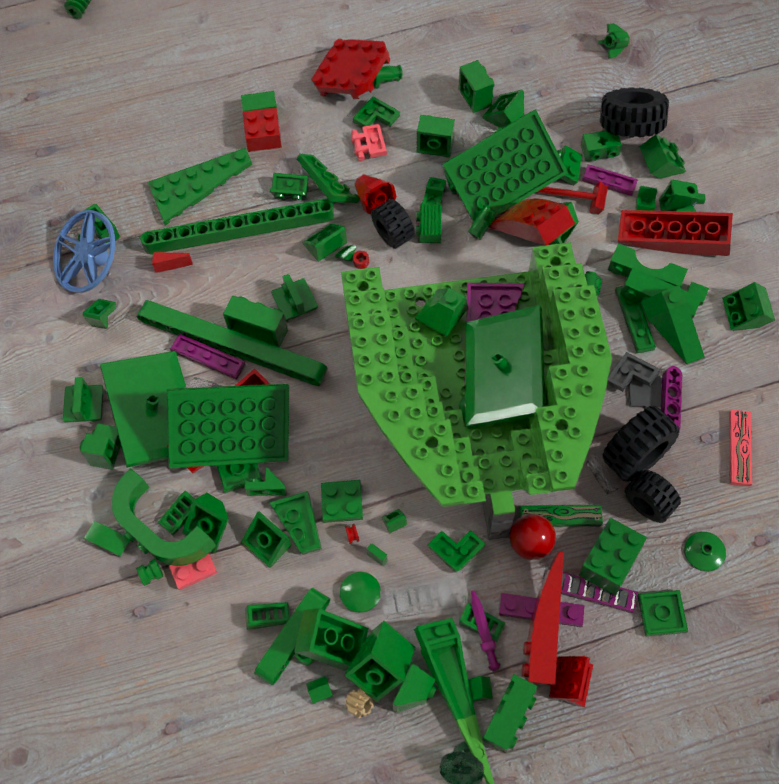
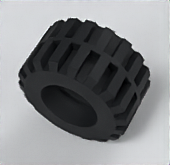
(393, 223)
(652, 496)

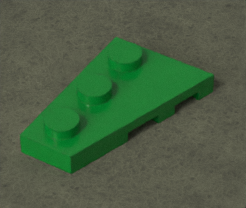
(299, 520)

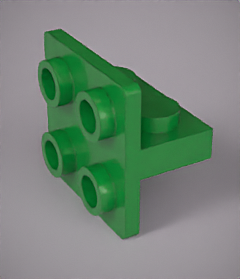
(294, 297)
(82, 402)

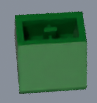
(662, 157)
(748, 308)

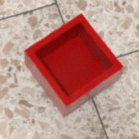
(262, 129)

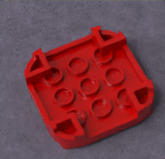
(350, 67)

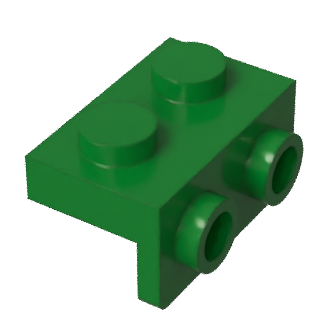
(572, 162)
(289, 185)

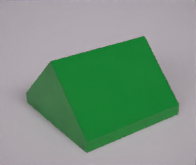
(326, 241)
(265, 540)

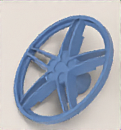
(86, 251)

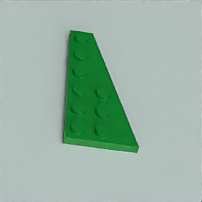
(191, 185)

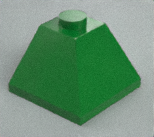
(506, 109)
(443, 310)
(209, 516)
(414, 690)

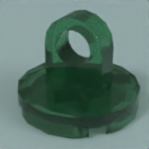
(461, 767)

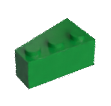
(510, 714)

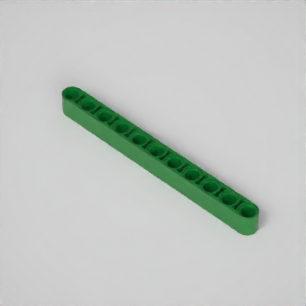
(284, 218)
(233, 343)

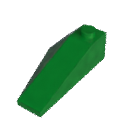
(673, 320)

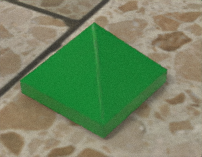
(346, 253)

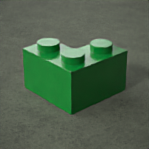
(101, 446)

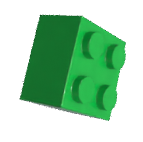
(476, 86)
(435, 135)

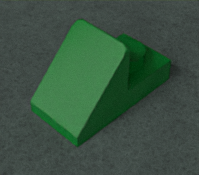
(98, 313)
(270, 487)

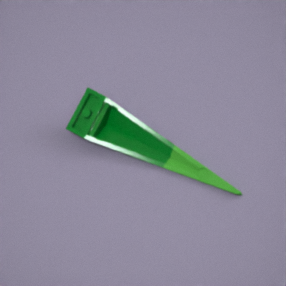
(445, 660)

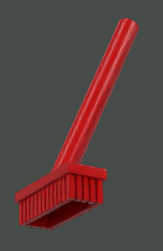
(597, 198)

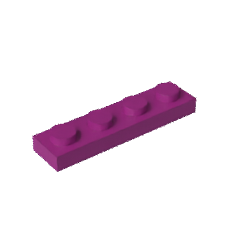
(523, 607)

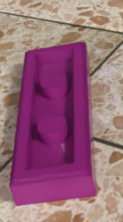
(614, 181)

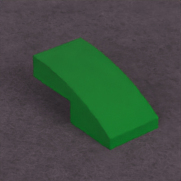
(434, 191)
(106, 538)

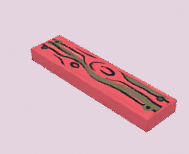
(740, 448)

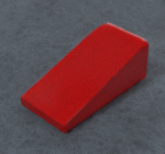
(168, 261)

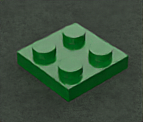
(341, 501)

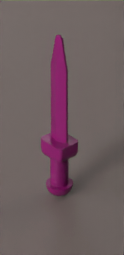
(488, 645)

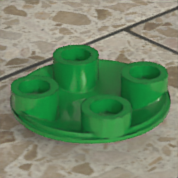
(360, 592)

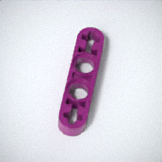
(676, 386)

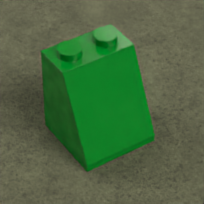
(381, 662)

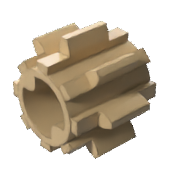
(359, 703)

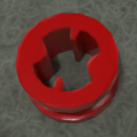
(361, 254)
(352, 533)

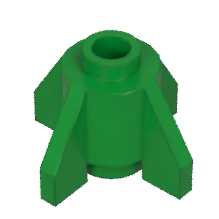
(616, 40)

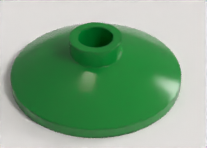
(699, 557)

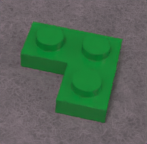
(374, 110)
(458, 554)

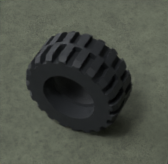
(634, 112)
(640, 443)

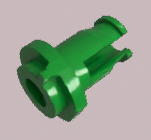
(388, 74)

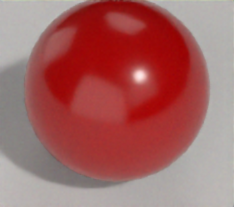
(532, 537)

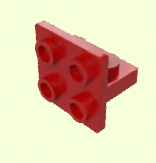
(572, 679)

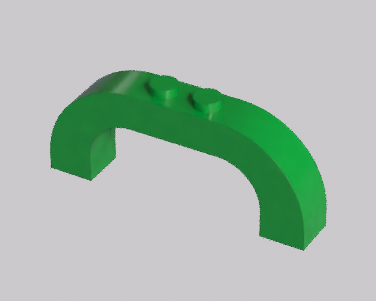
(177, 553)

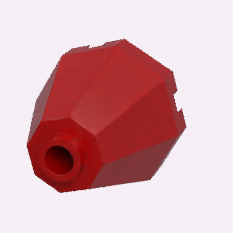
(373, 192)

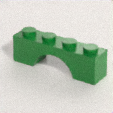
(625, 259)

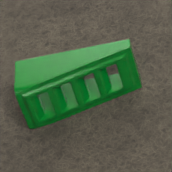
(180, 502)
(259, 623)
(471, 625)

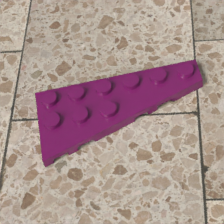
(491, 300)

